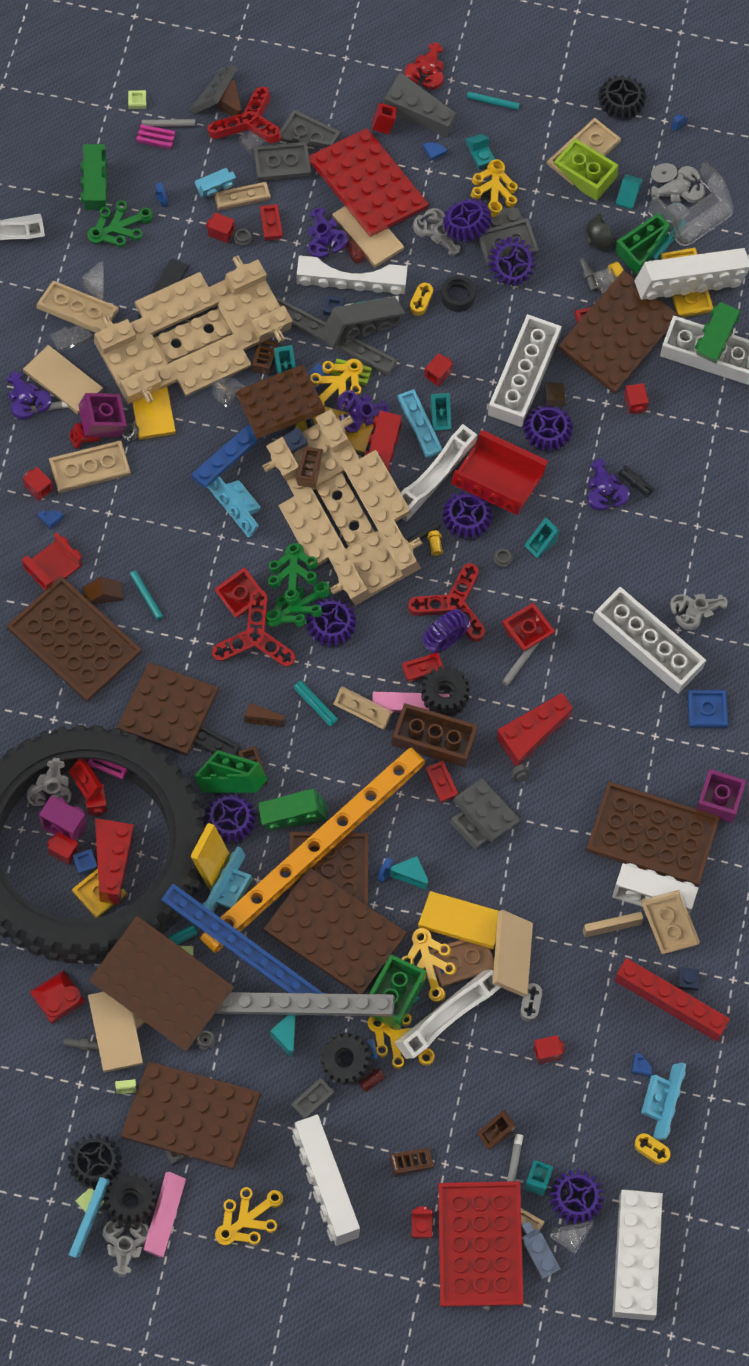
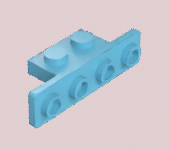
(237, 503)
(230, 885)
(662, 1098)

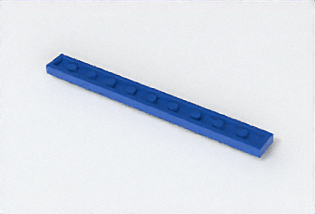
(235, 448)
(236, 942)

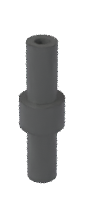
(588, 275)
(82, 1044)

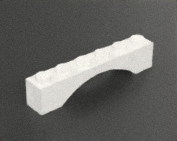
(22, 227)
(315, 272)
(452, 454)
(431, 1026)

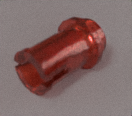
(356, 255)
(371, 1080)

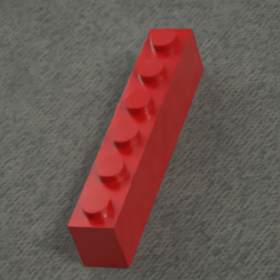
(671, 999)

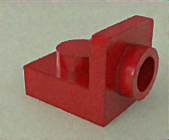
(77, 436)
(421, 1223)

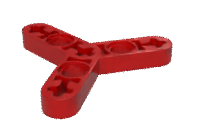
(251, 120)
(455, 596)
(248, 641)

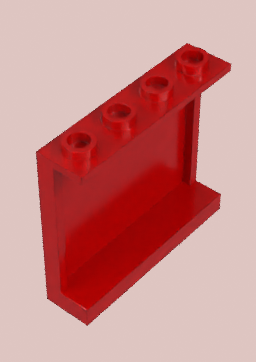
(500, 472)

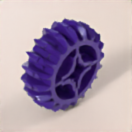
(456, 220)
(496, 259)
(546, 437)
(463, 524)
(343, 629)
(446, 631)
(236, 813)
(573, 1189)

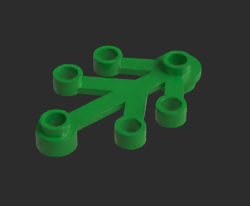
(118, 226)
(293, 553)
(278, 616)

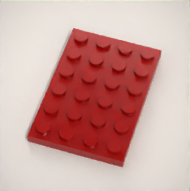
(368, 182)
(480, 1244)

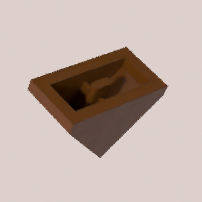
(229, 101)
(103, 591)
(497, 1130)

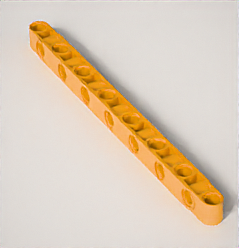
(324, 838)

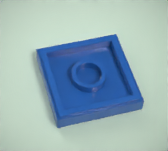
(707, 709)

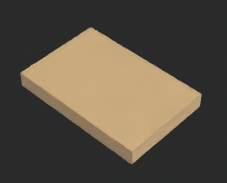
(670, 922)

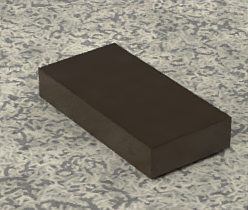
(554, 394)

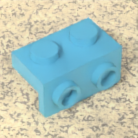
(215, 182)

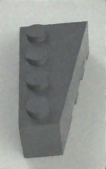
(419, 106)
(362, 319)

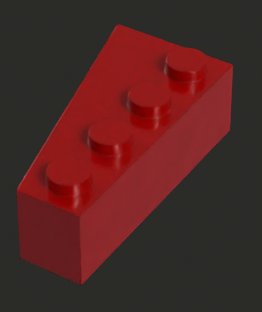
(385, 436)
(532, 729)
(113, 853)

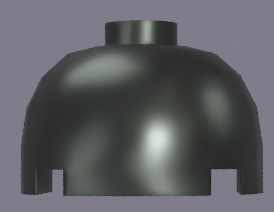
(599, 234)

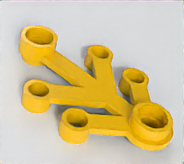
(496, 169)
(339, 382)
(428, 960)
(394, 1036)
(247, 1219)

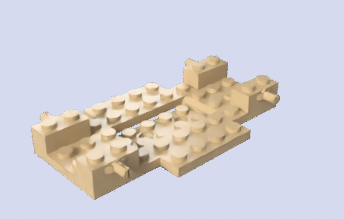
(243, 309)
(372, 557)

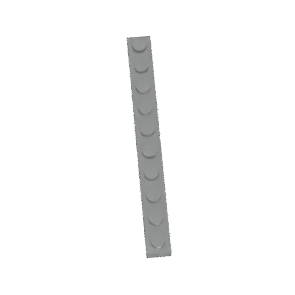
(308, 1004)

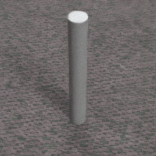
(169, 123)
(518, 665)

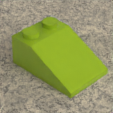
(587, 169)

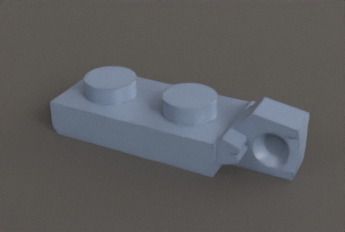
(538, 1251)

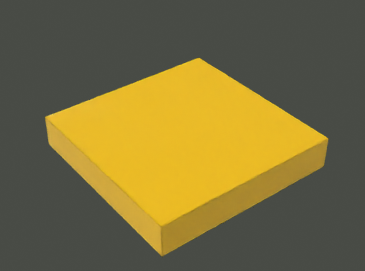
(88, 894)

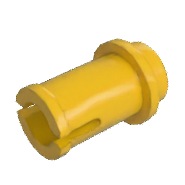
(435, 542)

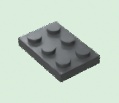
(282, 161)
(514, 229)
(486, 810)

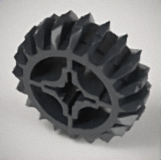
(632, 94)
(87, 1157)

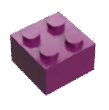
(102, 415)
(721, 795)
(63, 818)

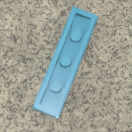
(420, 424)
(89, 1217)

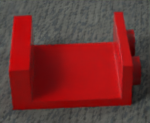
(53, 562)

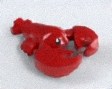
(427, 66)

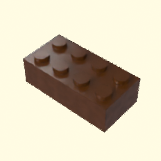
(434, 735)

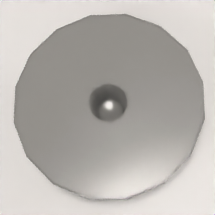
(664, 172)

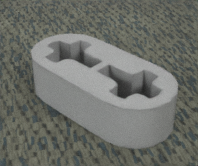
(536, 1003)

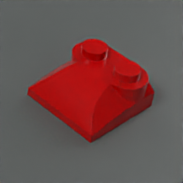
(236, 592)
(527, 627)
(57, 997)

